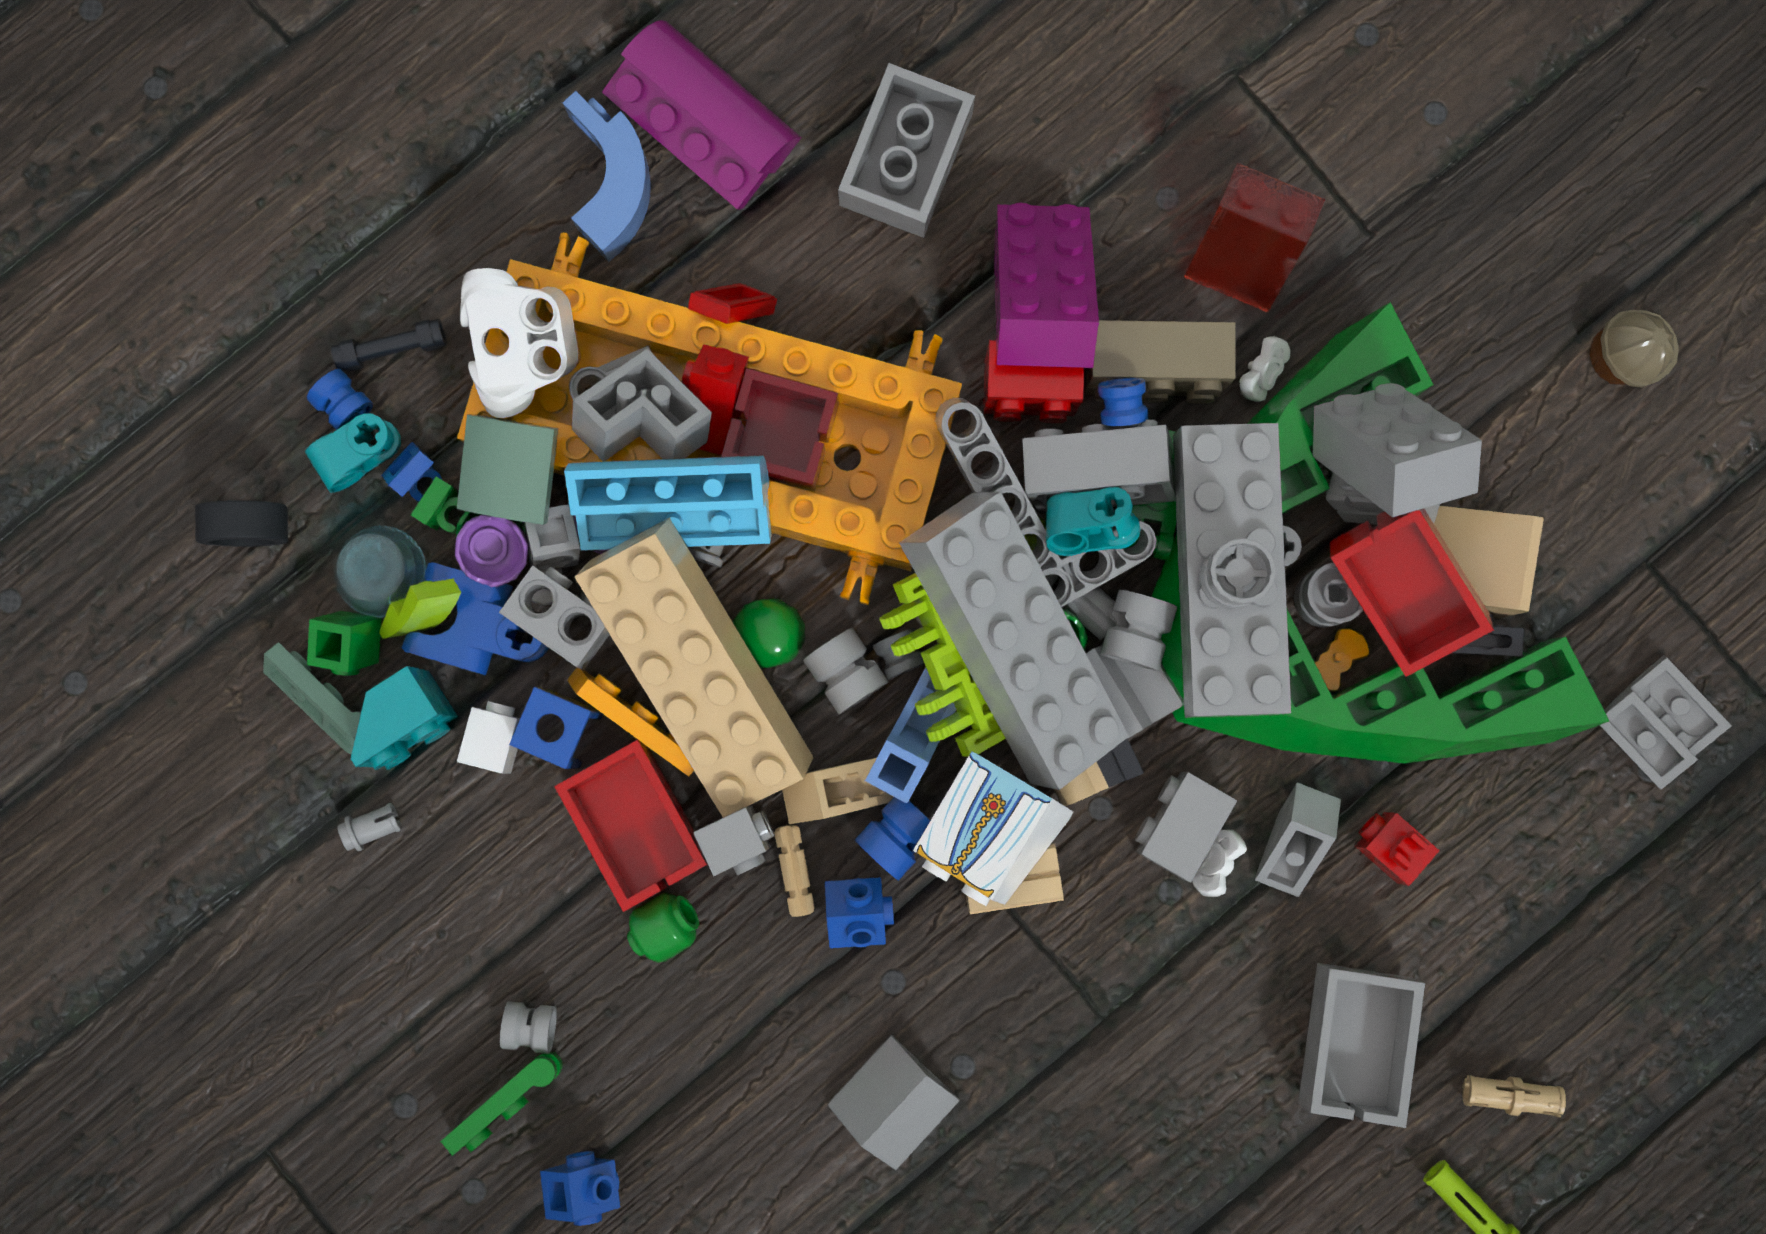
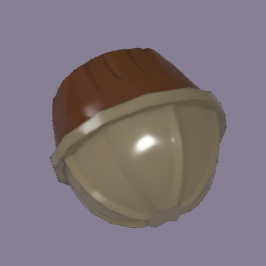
(1634, 349)

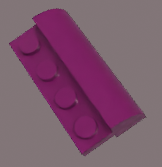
(700, 113)

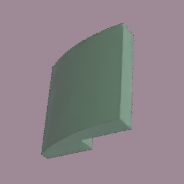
(507, 469)

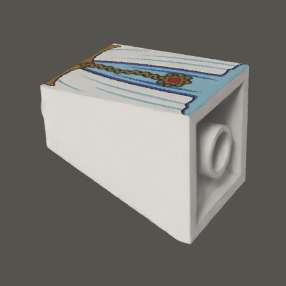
(990, 831)

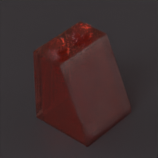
(1254, 237)

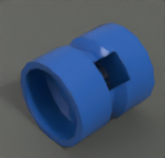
(894, 837)

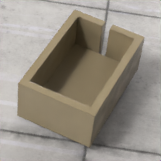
(1169, 355)

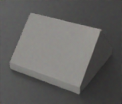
(892, 1103)

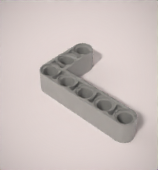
(1001, 478)

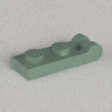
(316, 699)

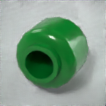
(662, 927)

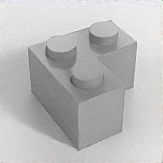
(643, 402)

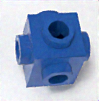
(857, 912)
(580, 1189)

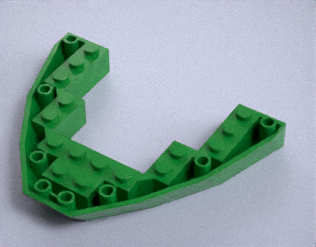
(1387, 714)

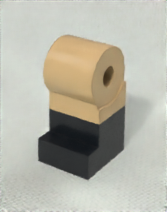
(1111, 769)

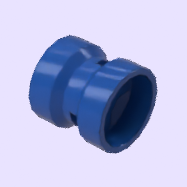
(338, 399)

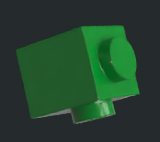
(344, 642)

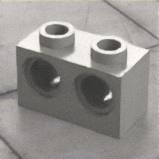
(554, 624)

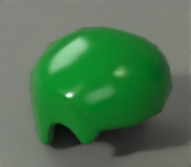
(771, 631)

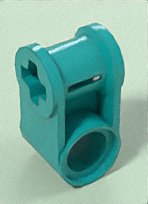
(346, 455)
(1086, 520)

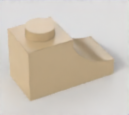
(833, 792)

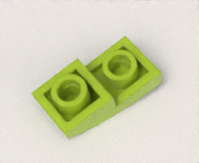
(422, 609)

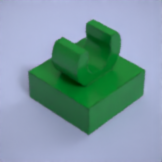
(436, 505)

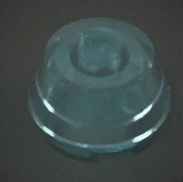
(378, 569)

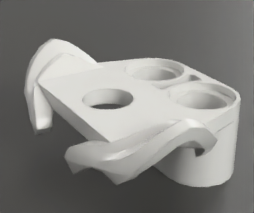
(496, 301)

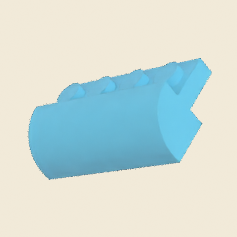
(705, 498)

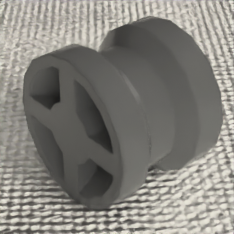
(897, 664)

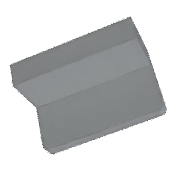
(1136, 692)

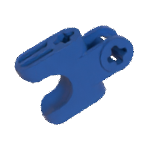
(477, 628)

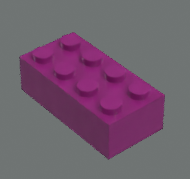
(1045, 286)

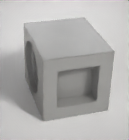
(554, 542)

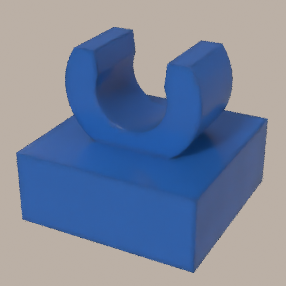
(408, 470)

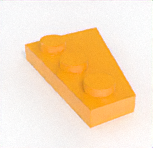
(634, 719)

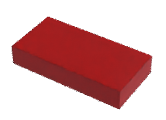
(732, 303)

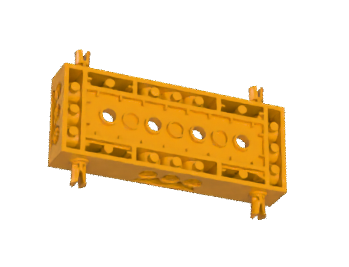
(881, 411)

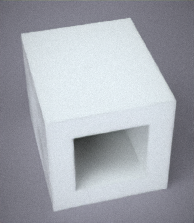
(488, 738)

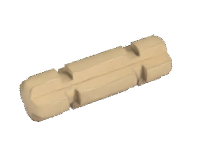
(794, 870)

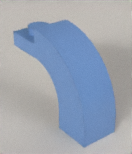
(622, 201)
(908, 746)

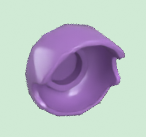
(491, 550)

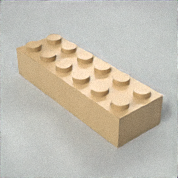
(695, 668)

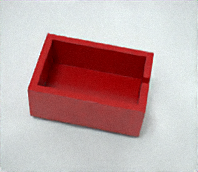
(1411, 588)
(632, 824)

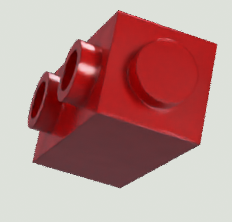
(716, 382)

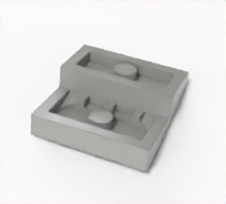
(1663, 722)

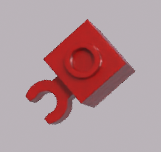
(1395, 847)

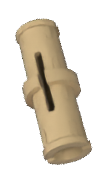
(1514, 1096)

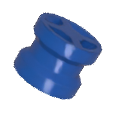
(1123, 401)

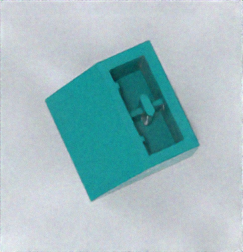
(398, 716)

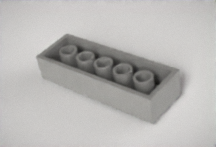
(1227, 492)
(1015, 639)

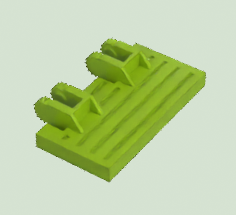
(946, 671)

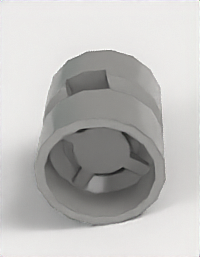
(1237, 573)
(1325, 598)
(1138, 630)
(845, 670)

